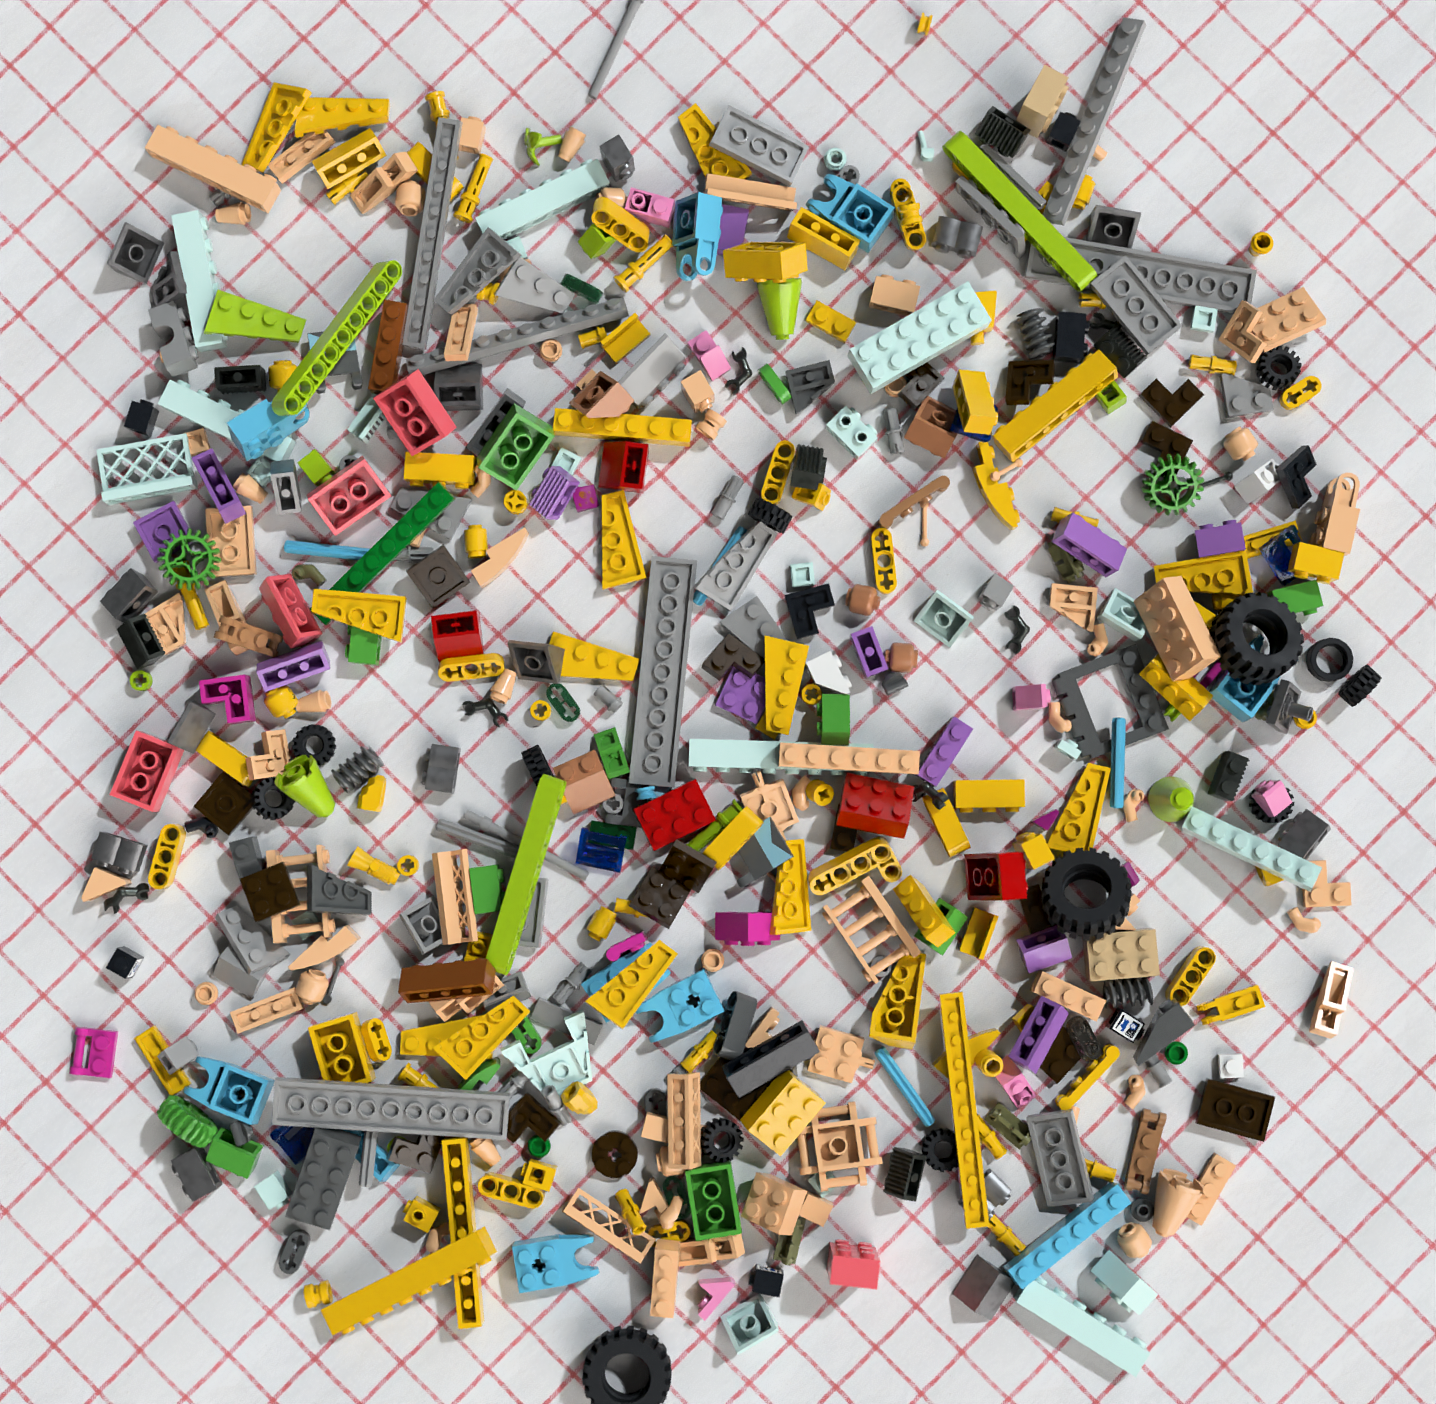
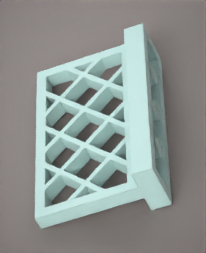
(144, 488)

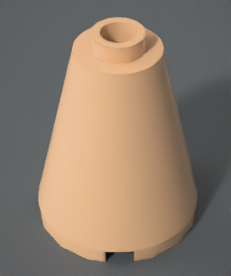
(1174, 1200)

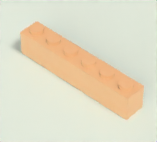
(213, 168)
(849, 758)

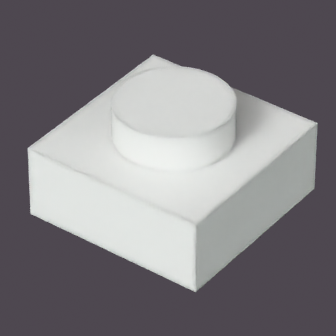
(1230, 1065)

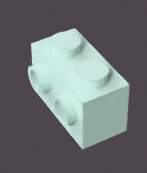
(852, 432)

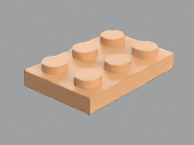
(1287, 319)
(234, 541)

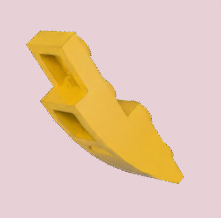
(996, 495)

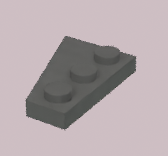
(336, 896)

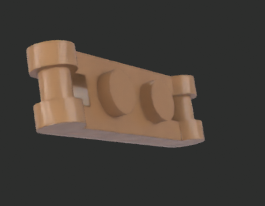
(921, 496)
(248, 636)
(1144, 1151)

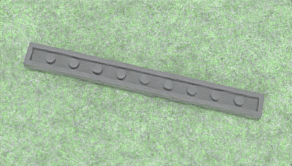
(1094, 120)
(432, 233)
(524, 335)

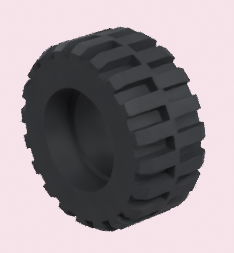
(1274, 621)
(1093, 867)
(627, 1342)

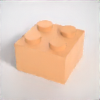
(774, 1204)

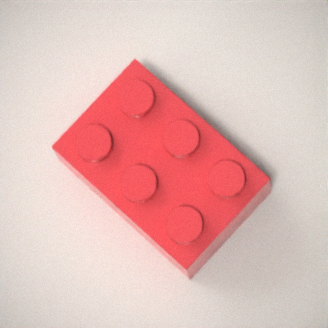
(415, 412)
(348, 495)
(147, 771)
(853, 1264)

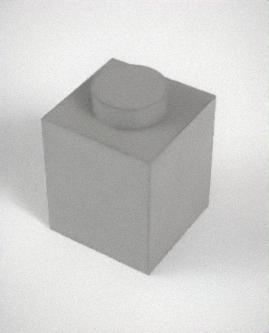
(178, 1055)

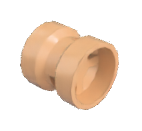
(711, 424)

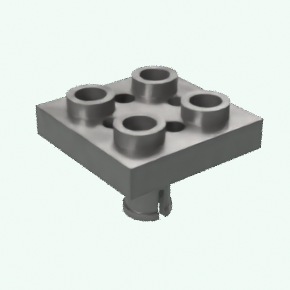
(1286, 707)

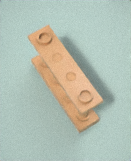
(280, 929)
(893, 929)

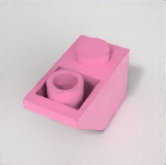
(651, 207)
(1030, 697)
(1271, 797)
(1015, 1083)

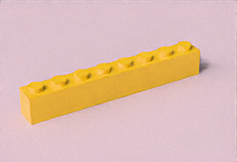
(461, 1223)
(409, 1280)

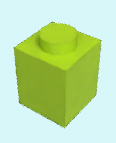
(595, 241)
(316, 467)

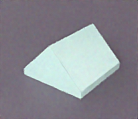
(1122, 615)
(943, 618)
(749, 1323)

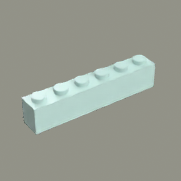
(545, 201)
(199, 275)
(212, 415)
(1251, 849)
(1083, 1326)

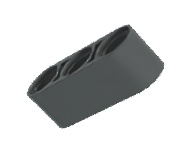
(735, 1026)

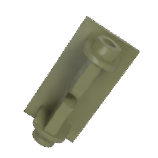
(1070, 566)
(1009, 1125)
(788, 1245)

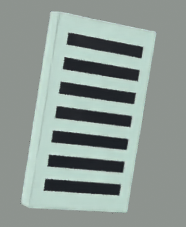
(367, 420)

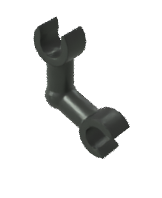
(1104, 323)
(744, 375)
(1023, 628)
(488, 704)
(938, 798)
(139, 891)

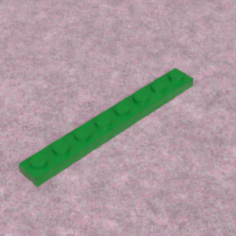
(394, 542)

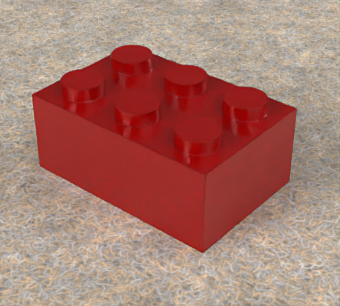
(875, 805)
(674, 814)
(996, 876)

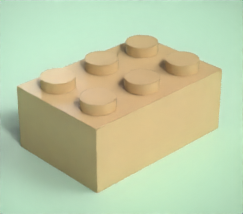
(1043, 101)
(1121, 955)

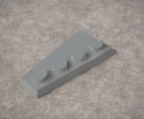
(992, 216)
(479, 268)
(734, 570)
(751, 624)

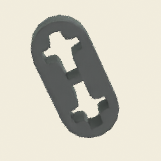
(662, 1106)
(299, 1253)

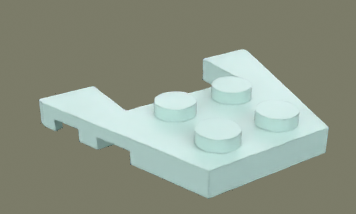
(559, 1065)

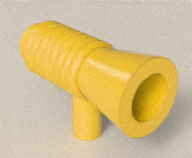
(363, 861)

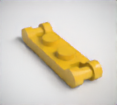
(1094, 1071)

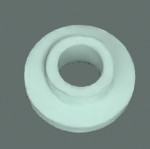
(835, 152)

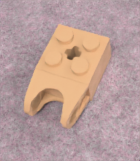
(1338, 515)

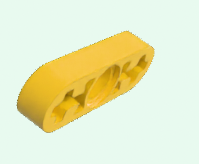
(876, 545)
(465, 674)

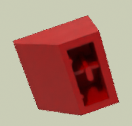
(624, 466)
(457, 634)

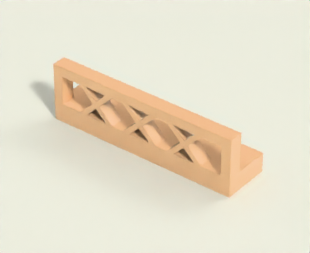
(751, 192)
(451, 897)
(684, 1121)
(603, 1233)

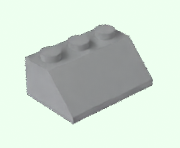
(653, 371)

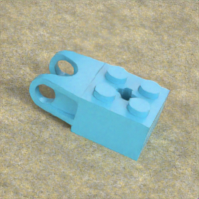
(850, 207)
(696, 233)
(262, 428)
(1243, 702)
(606, 974)
(677, 1012)
(224, 1086)
(559, 1259)

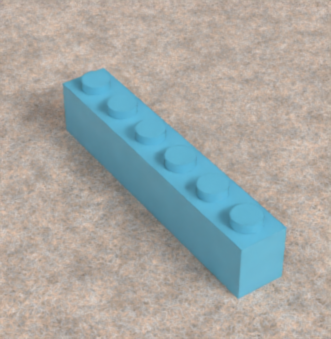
(1066, 1235)

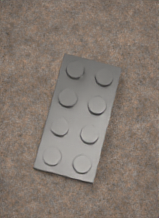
(759, 145)
(1136, 305)
(1060, 1158)

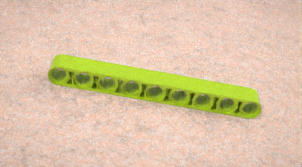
(1020, 211)
(334, 346)
(525, 873)

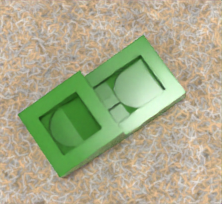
(611, 753)
(483, 1073)

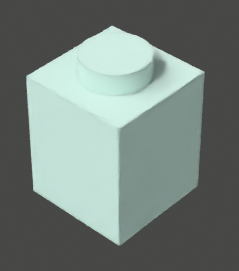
(274, 1191)

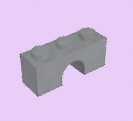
(178, 354)

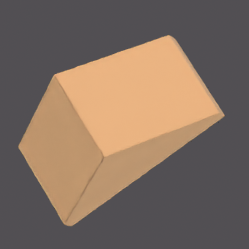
(103, 882)

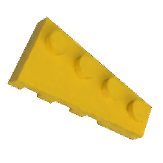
(340, 113)
(274, 123)
(699, 134)
(619, 544)
(1211, 574)
(366, 611)
(593, 661)
(783, 678)
(1082, 812)
(791, 894)
(628, 989)
(423, 1039)
(477, 1041)

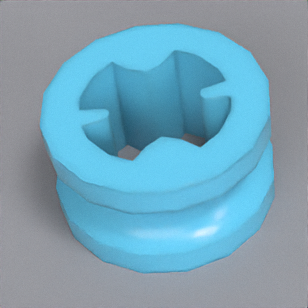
(645, 793)

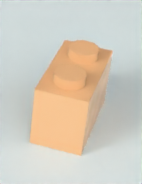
(894, 295)
(698, 392)

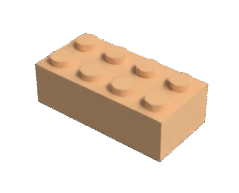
(1176, 628)

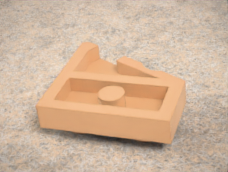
(1075, 603)
(169, 623)

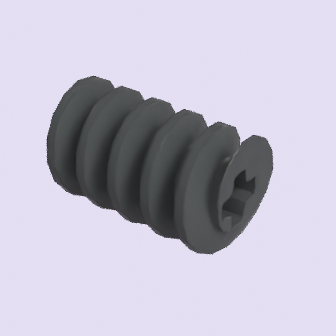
(1035, 333)
(357, 768)
(1127, 991)

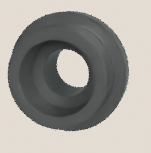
(1137, 1204)

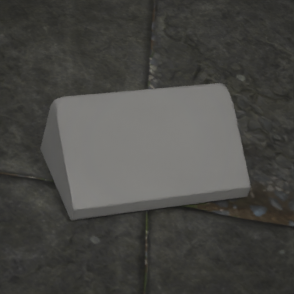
(513, 986)

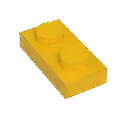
(830, 321)

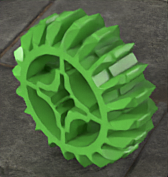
(1182, 483)
(199, 557)
(187, 1121)

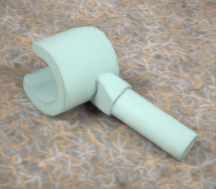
(926, 153)

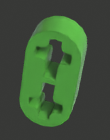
(774, 384)
(532, 1032)

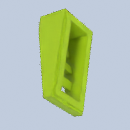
(1111, 406)

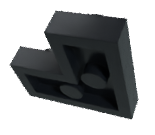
(1292, 476)
(803, 604)

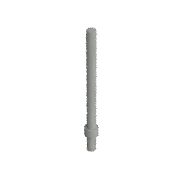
(616, 44)
(486, 824)

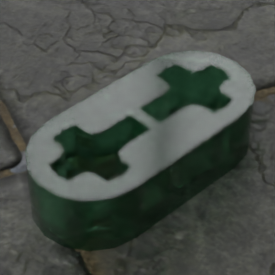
(581, 288)
(559, 705)
(681, 1192)

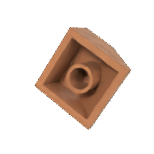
(602, 398)
(932, 427)
(585, 781)

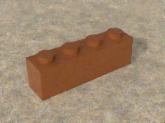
(388, 346)
(447, 980)

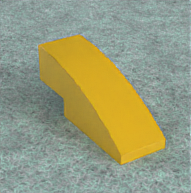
(977, 1043)

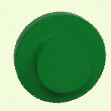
(1176, 1053)
(538, 1147)

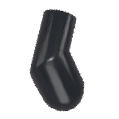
(202, 824)

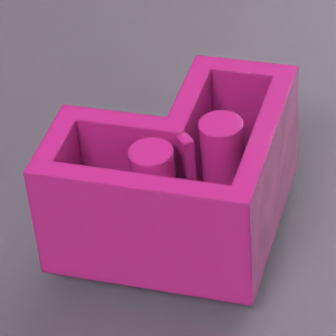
(234, 692)
(744, 927)

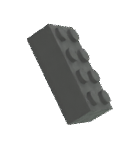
(323, 1177)

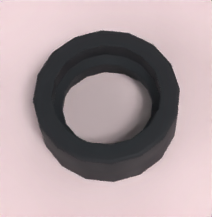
(1346, 655)

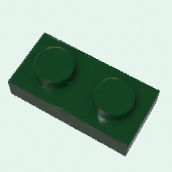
(614, 830)

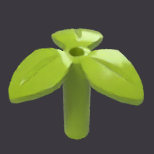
(533, 140)

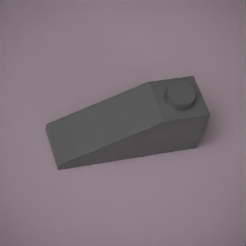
(493, 420)
(247, 856)
(1166, 1026)

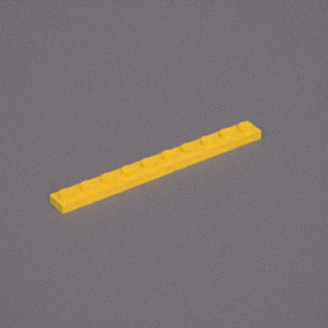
(964, 1110)

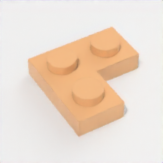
(1238, 332)
(275, 756)
(1326, 893)

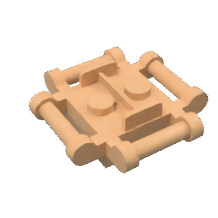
(839, 1147)

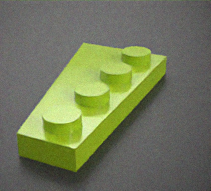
(242, 317)

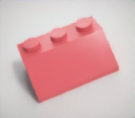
(289, 610)

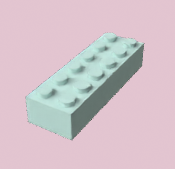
(919, 337)

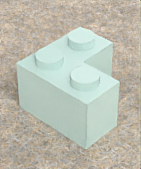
(1125, 1285)

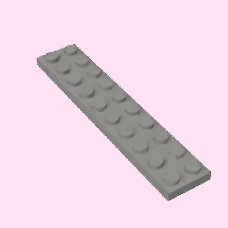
(1172, 277)
(663, 671)
(390, 1108)

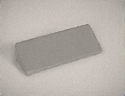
(553, 1016)

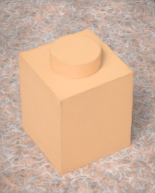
(472, 135)
(816, 1208)

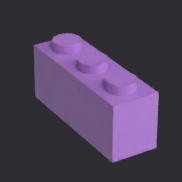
(218, 485)
(1089, 545)
(293, 666)
(944, 751)
(1038, 1034)

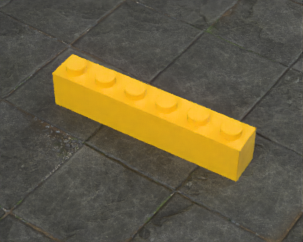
(1055, 405)
(623, 428)

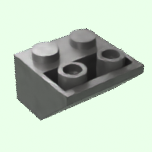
(460, 387)

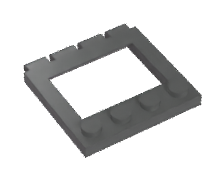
(1140, 690)

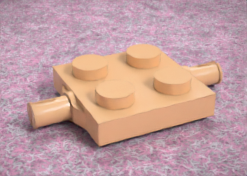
(771, 801)
(838, 1054)

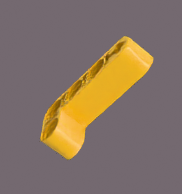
(854, 870)

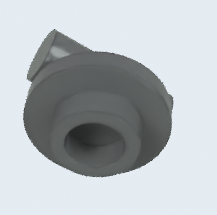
(893, 683)
(241, 1132)

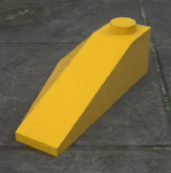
(897, 1011)

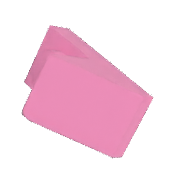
(709, 355)
(718, 1289)

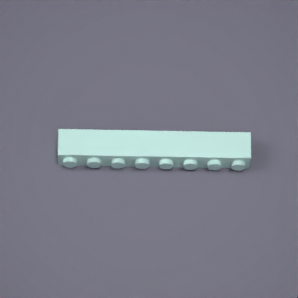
(749, 756)

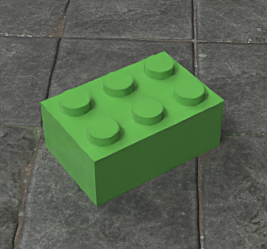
(515, 446)
(713, 1200)

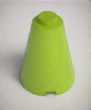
(780, 305)
(306, 786)
(1171, 799)

